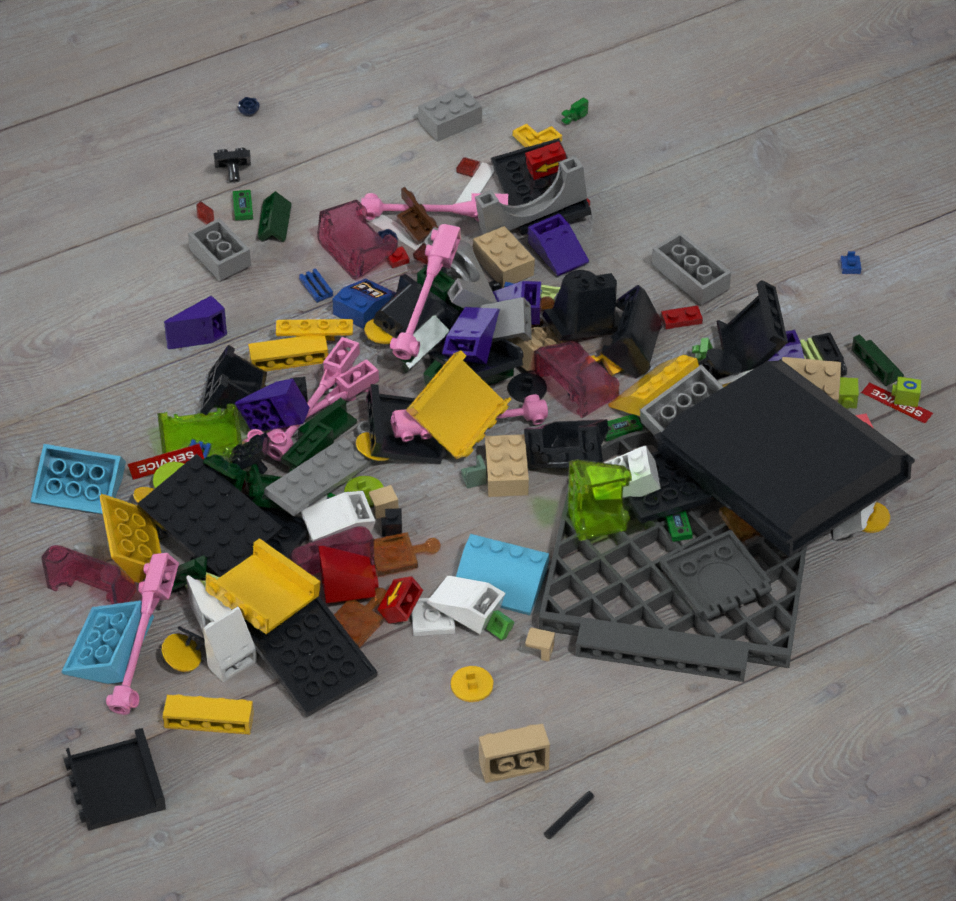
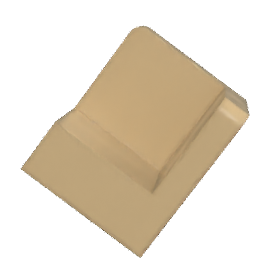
(383, 499)
(541, 640)

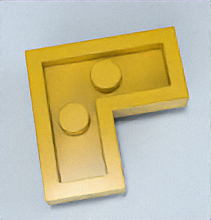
(529, 137)

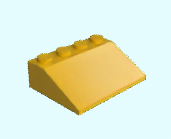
(654, 384)
(130, 536)

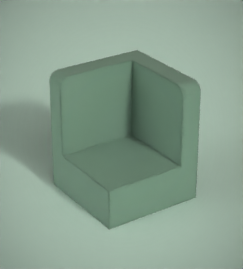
(475, 475)

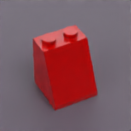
(346, 575)

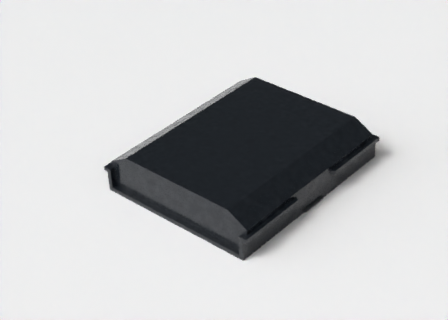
(783, 455)

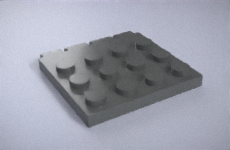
(716, 575)

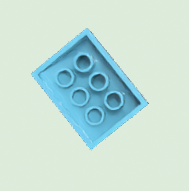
(76, 478)
(507, 567)
(105, 643)

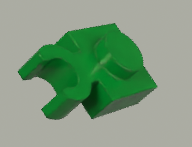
(578, 110)

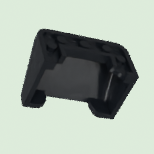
(636, 333)

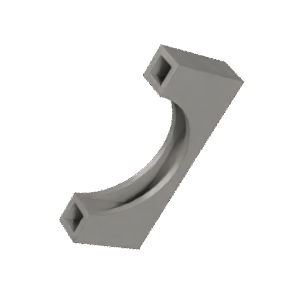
(566, 190)
(474, 288)

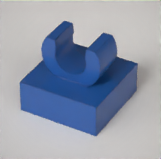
(850, 264)

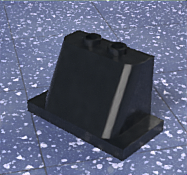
(584, 308)
(397, 312)
(230, 381)
(565, 441)

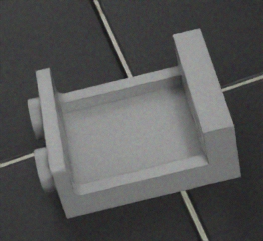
(512, 320)

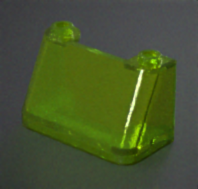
(216, 428)
(597, 497)

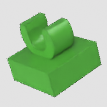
(701, 350)
(500, 624)

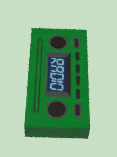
(242, 205)
(623, 426)
(679, 526)

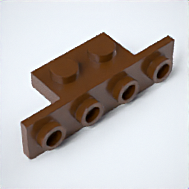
(415, 218)

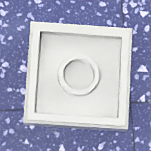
(430, 621)

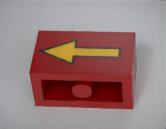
(545, 160)
(400, 599)

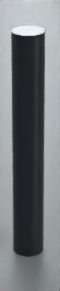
(569, 814)

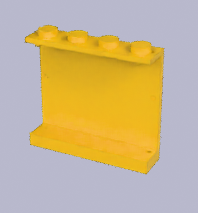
(457, 407)
(265, 587)

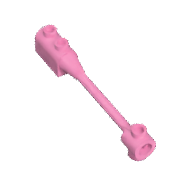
(376, 207)
(439, 255)
(334, 365)
(347, 387)
(407, 427)
(156, 587)

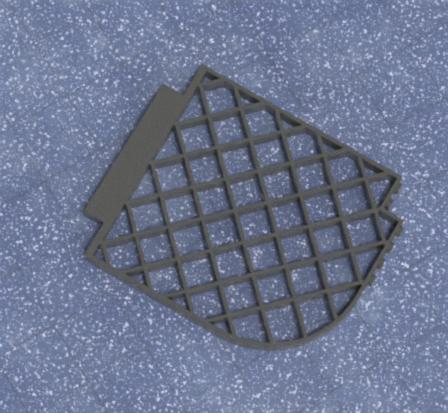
(661, 644)

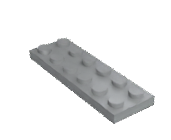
(317, 476)

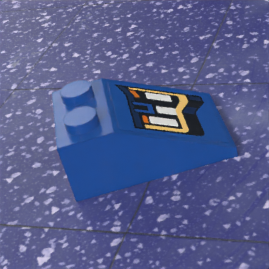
(361, 301)

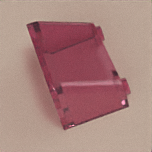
(352, 240)
(578, 374)
(354, 540)
(67, 566)

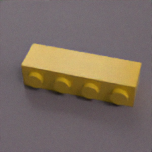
(288, 352)
(208, 714)

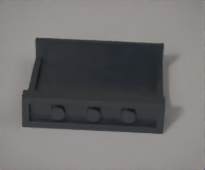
(756, 331)
(502, 357)
(381, 435)
(115, 782)

